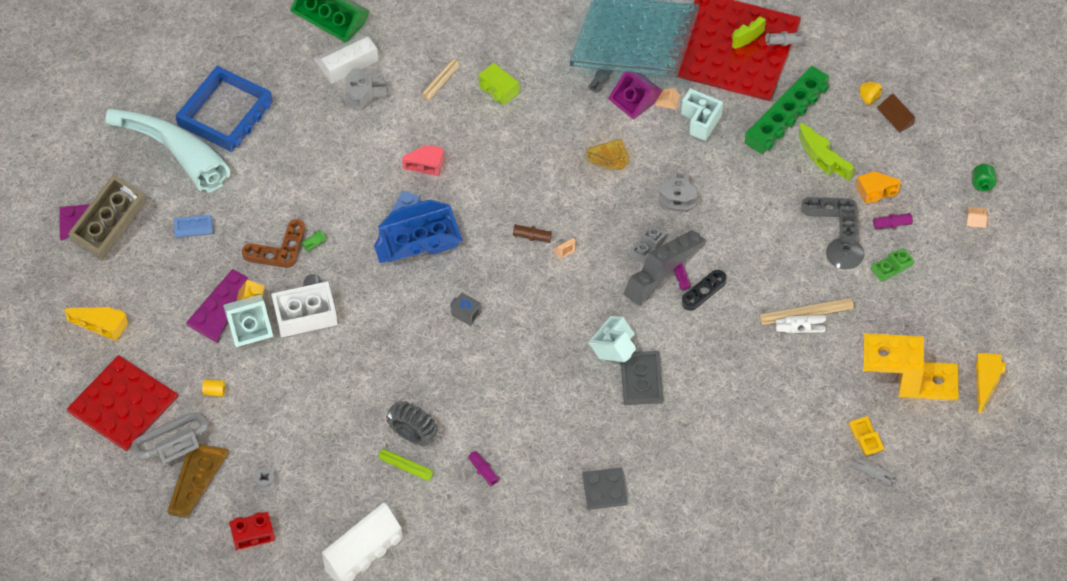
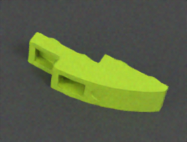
(819, 151)

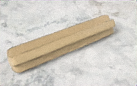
(440, 79)

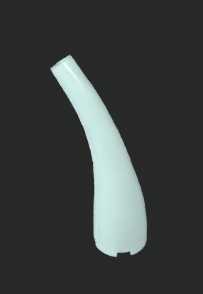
(196, 158)

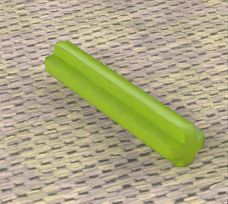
(406, 464)

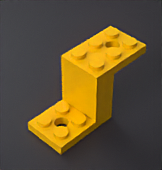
(907, 360)

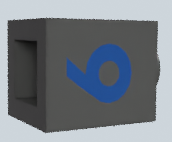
(465, 308)

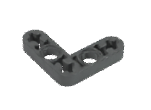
(843, 214)

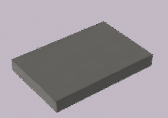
(642, 379)

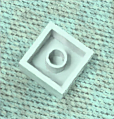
(248, 320)

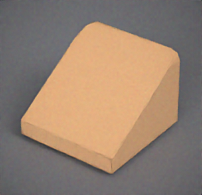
(668, 98)
(977, 217)
(565, 248)

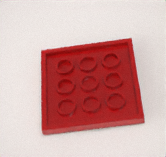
(122, 402)

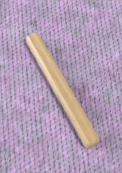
(815, 309)

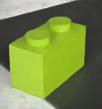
(498, 84)

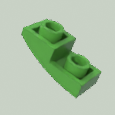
(894, 264)

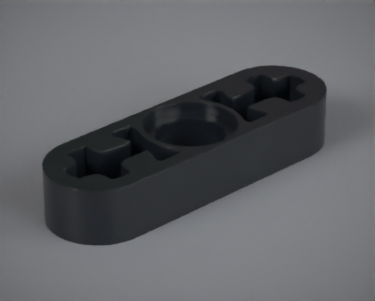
(707, 283)

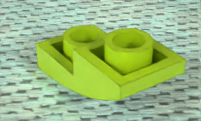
(748, 34)

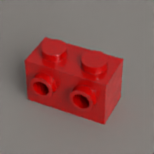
(252, 530)

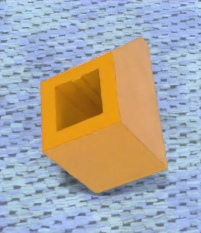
(876, 186)

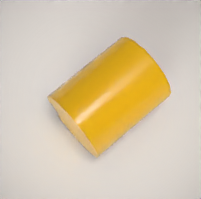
(213, 387)

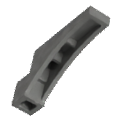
(660, 264)

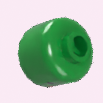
(984, 177)

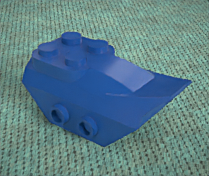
(416, 230)

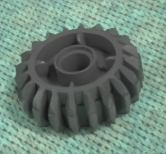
(411, 423)

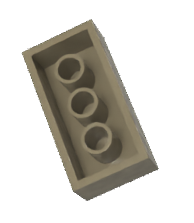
(107, 217)

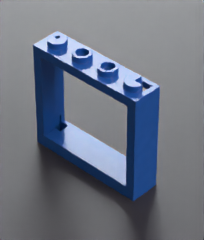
(205, 90)

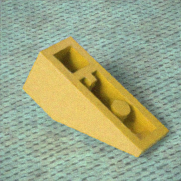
(100, 320)
(988, 374)

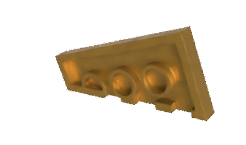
(194, 478)

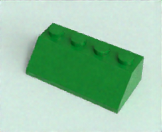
(335, 17)

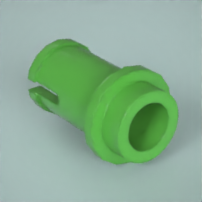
(317, 238)

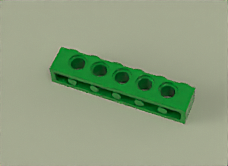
(787, 110)

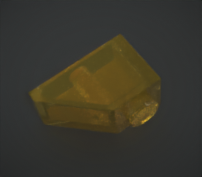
(609, 155)

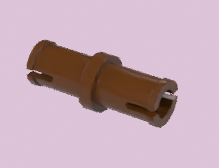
(532, 233)

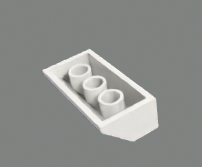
(362, 544)

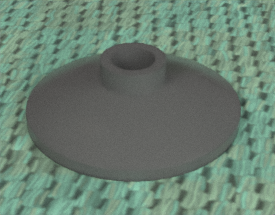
(844, 259)

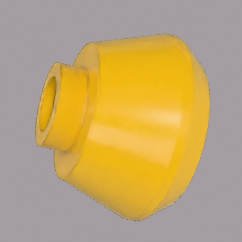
(870, 92)

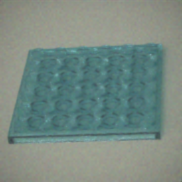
(635, 36)

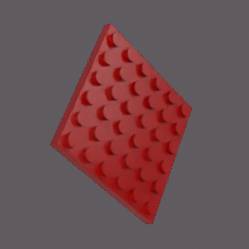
(743, 70)

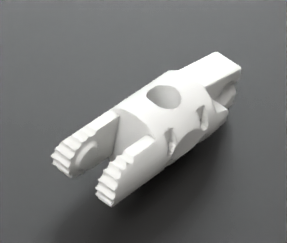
(801, 324)

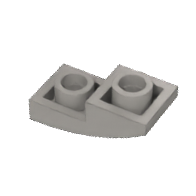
(649, 241)

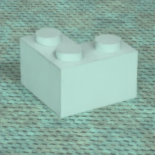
(703, 112)
(613, 340)

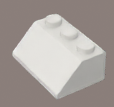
(348, 56)
(304, 309)

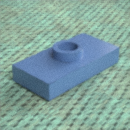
(193, 226)

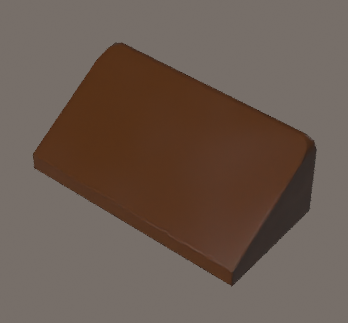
(896, 113)

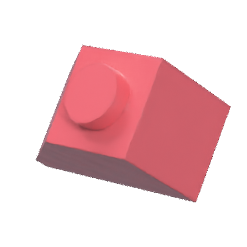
(424, 160)

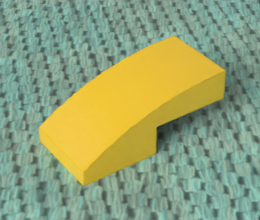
(865, 436)

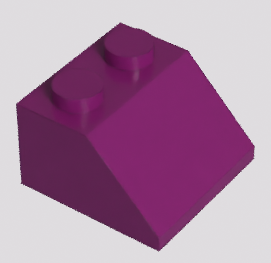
(634, 94)

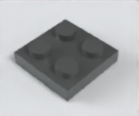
(604, 488)

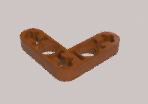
(279, 253)

